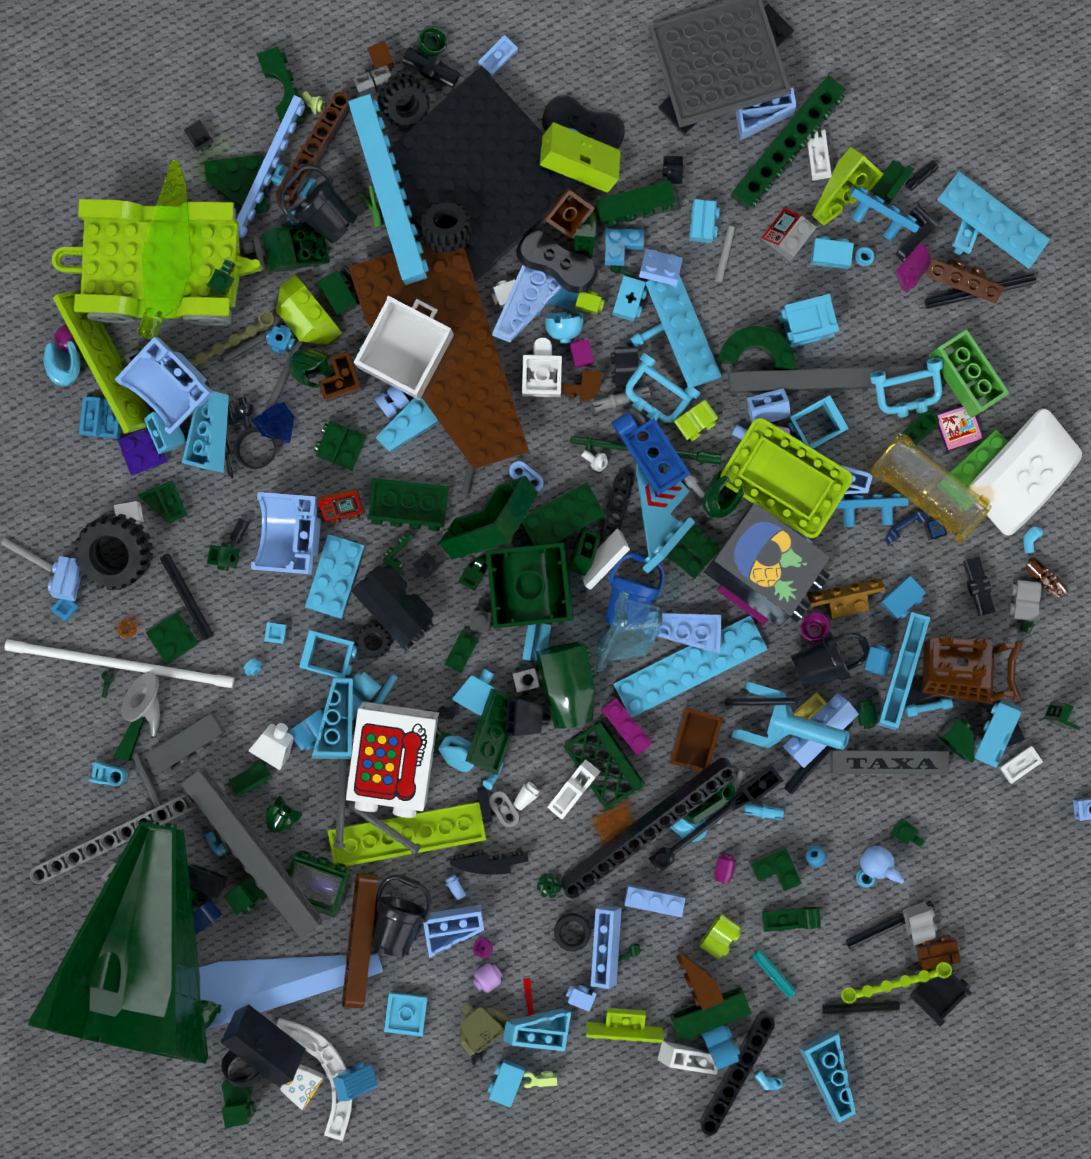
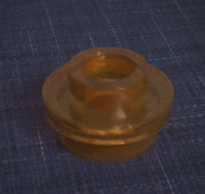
(120, 628)

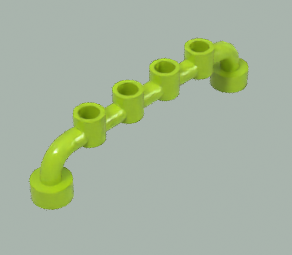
(942, 970)

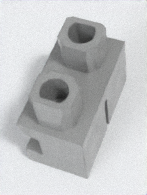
(365, 83)

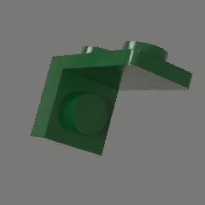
(390, 553)

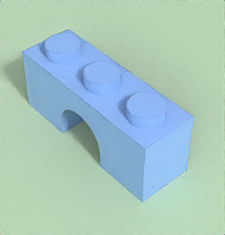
(654, 901)

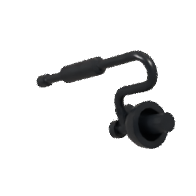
(243, 410)

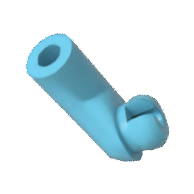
(217, 848)

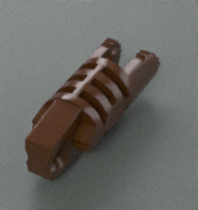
(1046, 578)

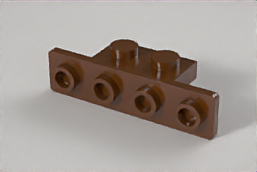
(964, 278)

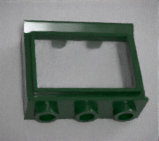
(320, 881)

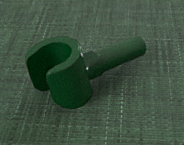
(617, 269)
(1028, 626)
(106, 683)
(634, 952)

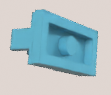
(964, 238)

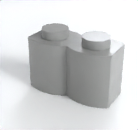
(1025, 600)
(920, 923)

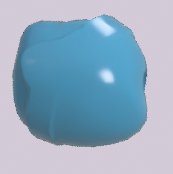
(815, 856)

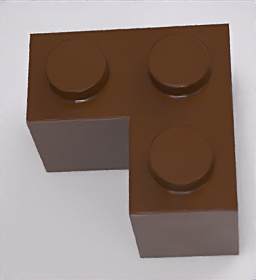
(345, 380)

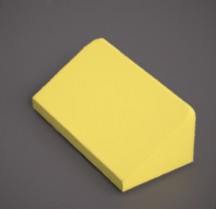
(810, 707)

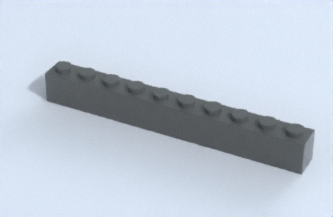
(251, 852)

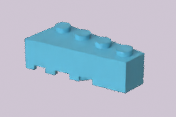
(335, 730)
(829, 1073)

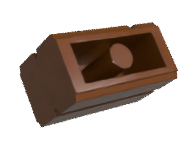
(934, 952)

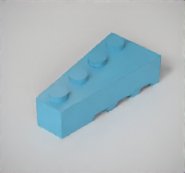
(407, 425)
(208, 434)

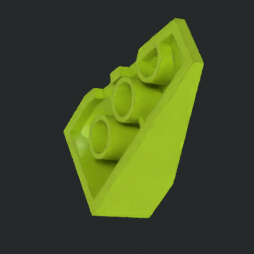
(850, 171)

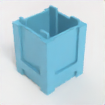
(809, 321)

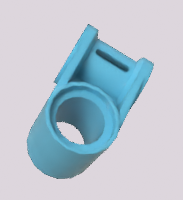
(104, 774)

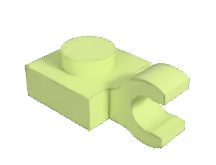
(546, 1078)

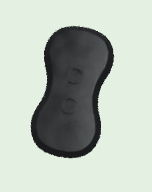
(596, 125)
(569, 269)

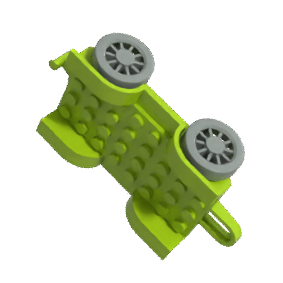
(113, 261)

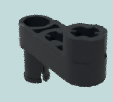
(928, 223)

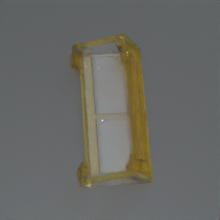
(931, 487)

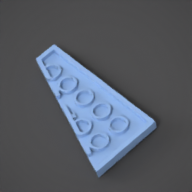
(527, 298)

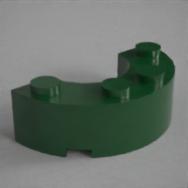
(758, 338)

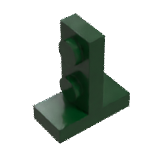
(586, 236)

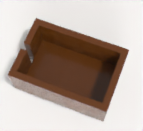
(695, 739)

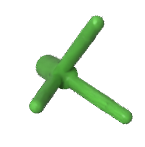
(375, 208)

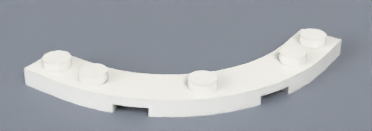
(331, 1063)

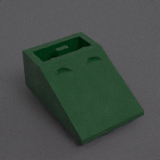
(294, 248)

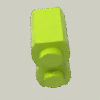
(696, 420)
(720, 936)

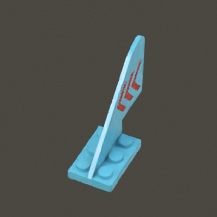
(660, 526)

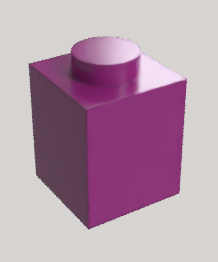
(581, 353)

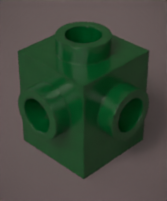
(223, 556)

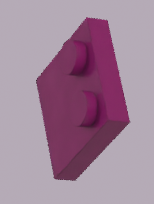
(913, 268)

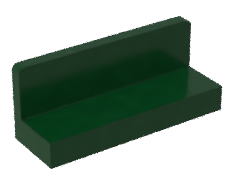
(1059, 713)

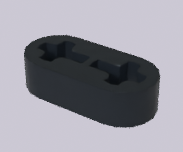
(484, 804)

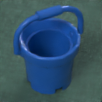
(636, 590)

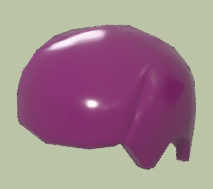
(61, 337)
(814, 627)

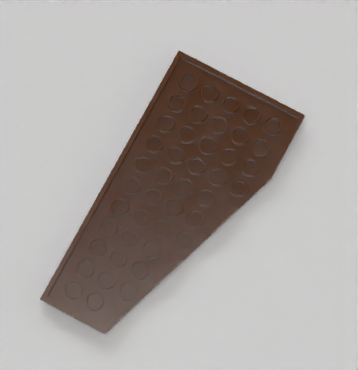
(469, 383)

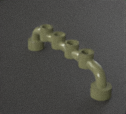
(265, 319)

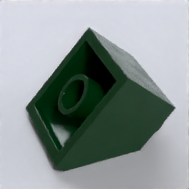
(958, 738)

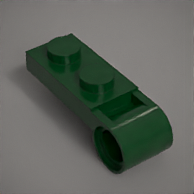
(711, 805)
(791, 919)

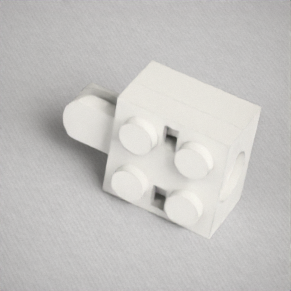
(542, 371)

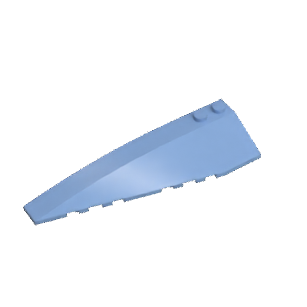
(272, 981)

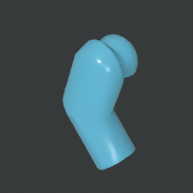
(1029, 537)
(768, 1083)

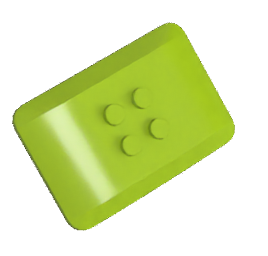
(787, 477)

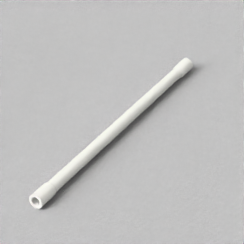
(22, 647)

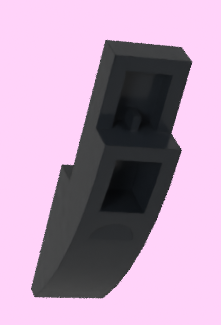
(481, 864)

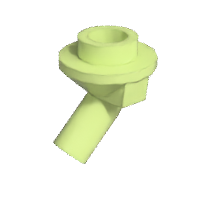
(315, 103)

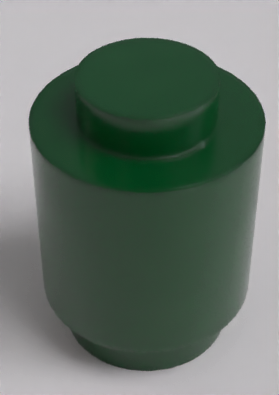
(867, 714)

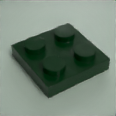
(172, 638)

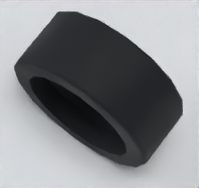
(557, 932)

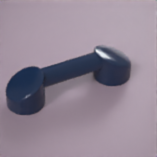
(892, 535)

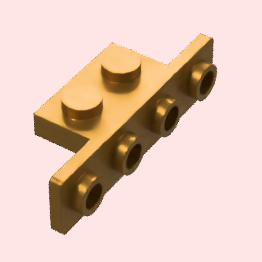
(847, 599)

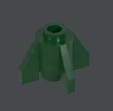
(280, 816)

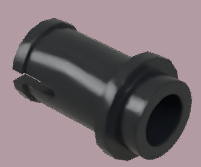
(239, 530)

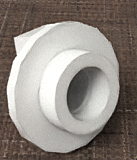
(598, 462)

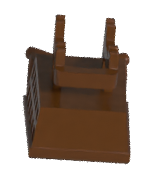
(941, 668)

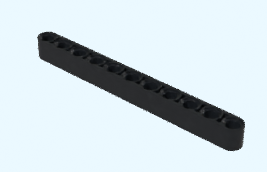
(656, 826)

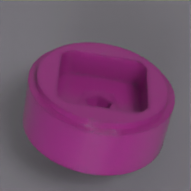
(482, 948)

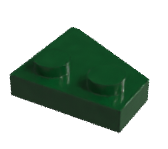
(165, 501)

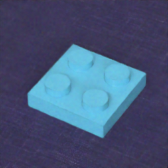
(405, 1014)

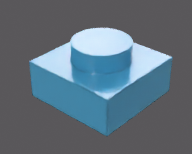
(64, 609)

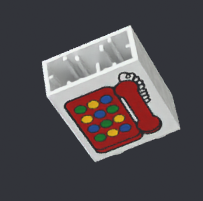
(392, 758)

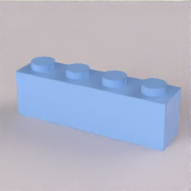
(835, 713)
(606, 947)

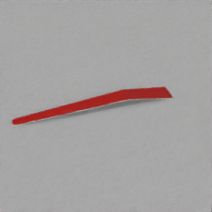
(528, 992)

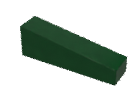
(129, 740)

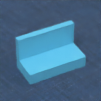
(536, 639)

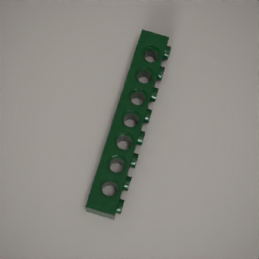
(828, 88)

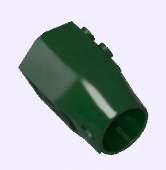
(568, 683)

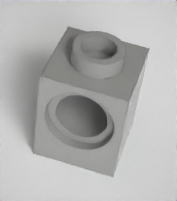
(520, 686)

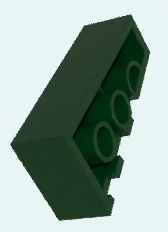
(638, 203)

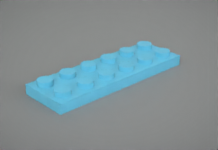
(993, 219)
(684, 332)

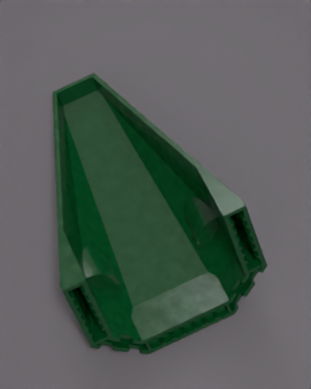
(136, 958)

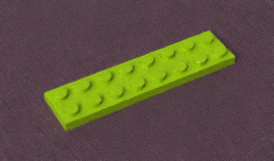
(104, 363)
(430, 829)

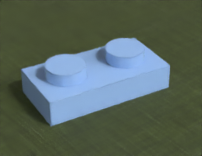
(498, 55)

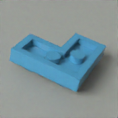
(620, 239)

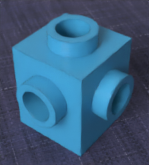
(285, 344)

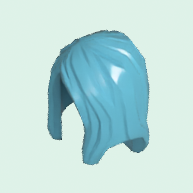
(61, 366)

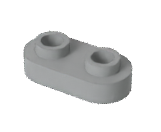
(503, 809)

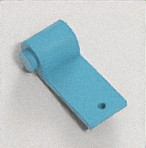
(363, 690)

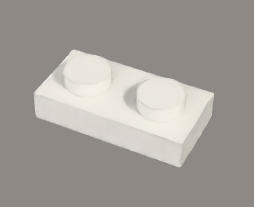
(1020, 764)

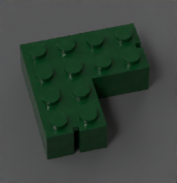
(493, 523)

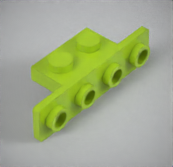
(625, 1025)

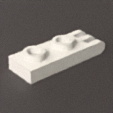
(819, 156)

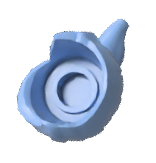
(879, 863)

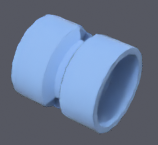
(397, 396)

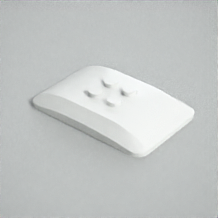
(1027, 471)

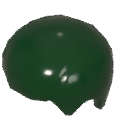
(432, 41)

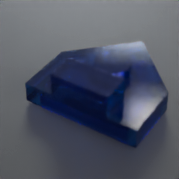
(276, 422)

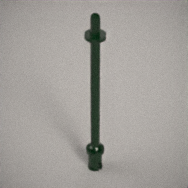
(700, 456)

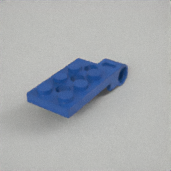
(628, 431)

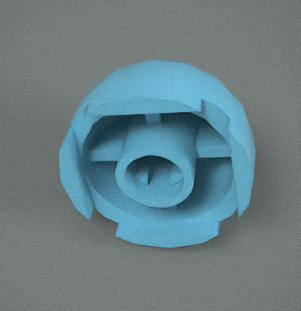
(564, 326)

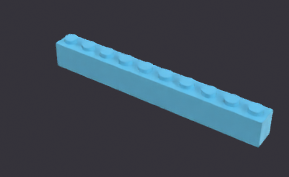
(387, 189)

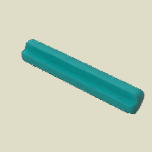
(774, 973)

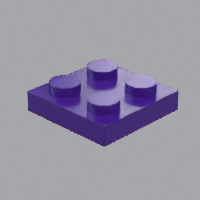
(140, 452)

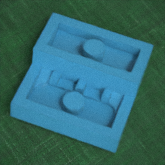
(98, 419)

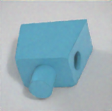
(475, 692)

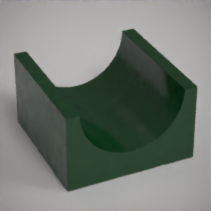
(530, 585)

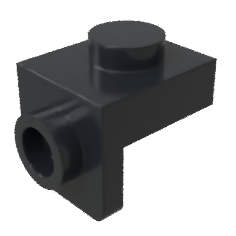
(199, 136)

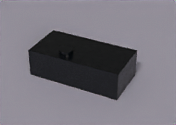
(263, 1045)

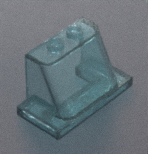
(630, 633)

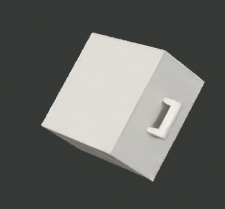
(404, 346)

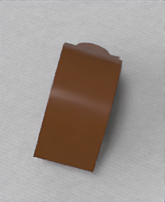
(587, 390)

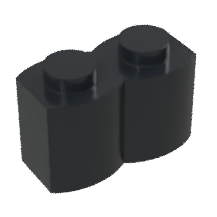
(625, 365)

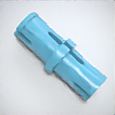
(764, 811)

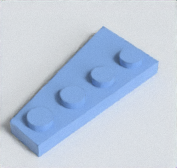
(693, 630)

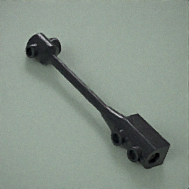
(748, 793)

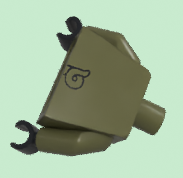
(480, 1029)

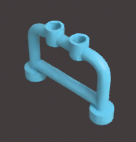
(640, 404)
(920, 404)

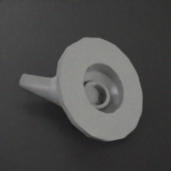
(143, 701)

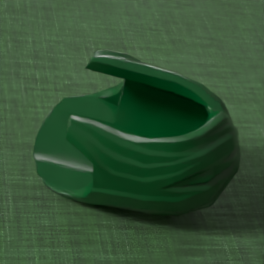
(309, 362)
(719, 499)

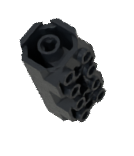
(399, 613)

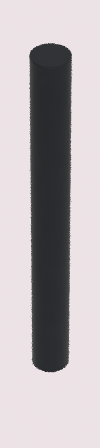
(761, 701)

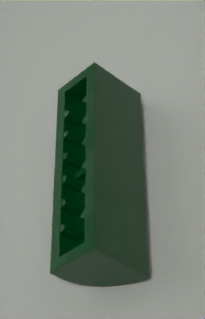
(696, 1021)

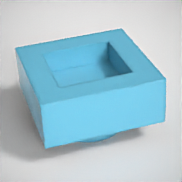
(275, 633)

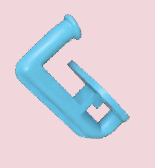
(457, 755)

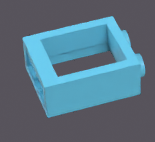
(832, 412)
(309, 649)

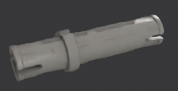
(619, 399)

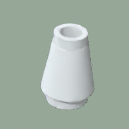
(527, 794)

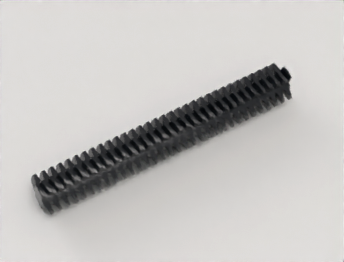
(865, 1007)

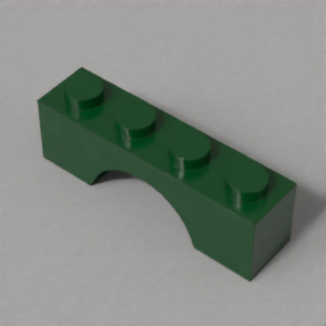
(273, 66)

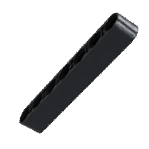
(737, 1082)

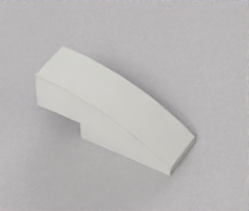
(573, 789)

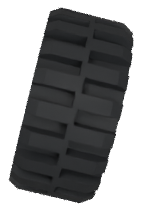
(94, 565)

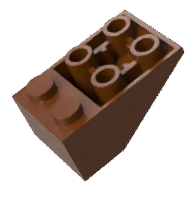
(705, 987)

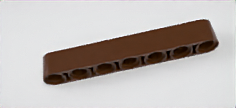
(317, 142)
(359, 940)

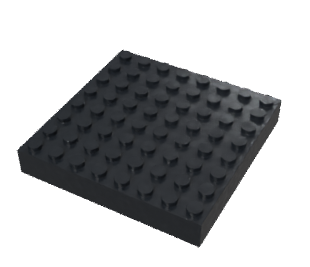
(484, 157)

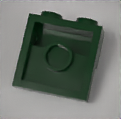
(340, 445)
(693, 551)

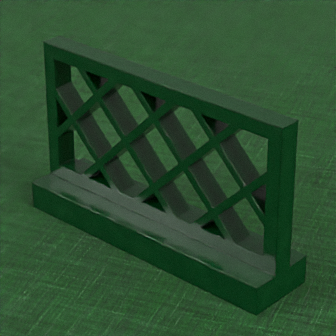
(620, 760)

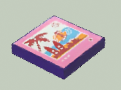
(958, 428)

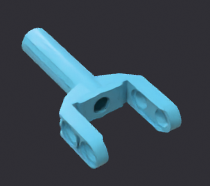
(785, 722)

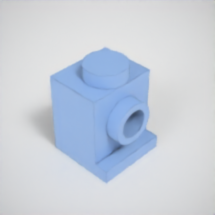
(1081, 809)
(581, 996)

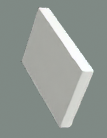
(606, 557)

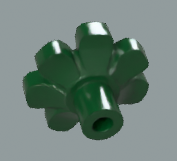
(549, 881)

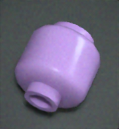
(487, 978)

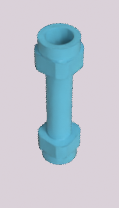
(638, 340)
(944, 703)

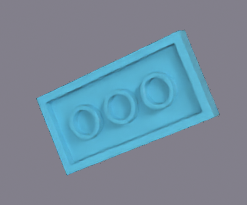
(334, 576)

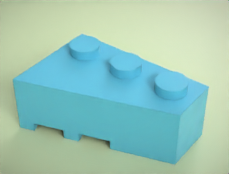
(997, 732)

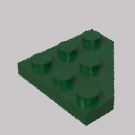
(235, 178)

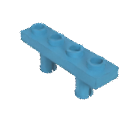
(866, 202)
(877, 500)

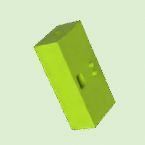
(580, 157)

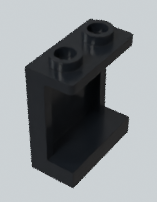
(941, 996)

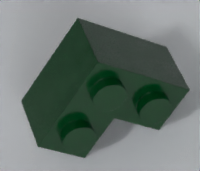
(779, 864)
(244, 895)
(238, 1104)

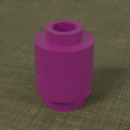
(724, 868)

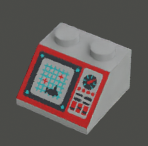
(788, 233)

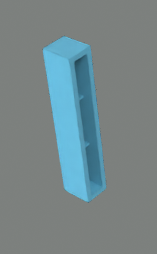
(903, 671)

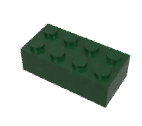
(563, 516)

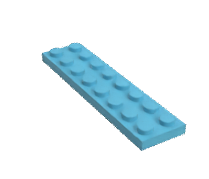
(689, 668)

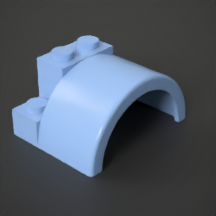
(166, 383)
(288, 533)

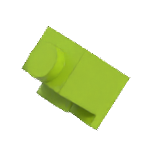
(589, 302)

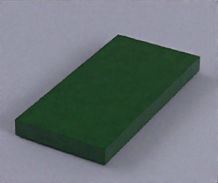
(490, 739)

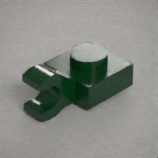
(221, 280)
(471, 576)
(906, 832)

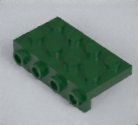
(408, 504)

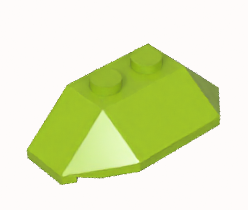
(305, 314)

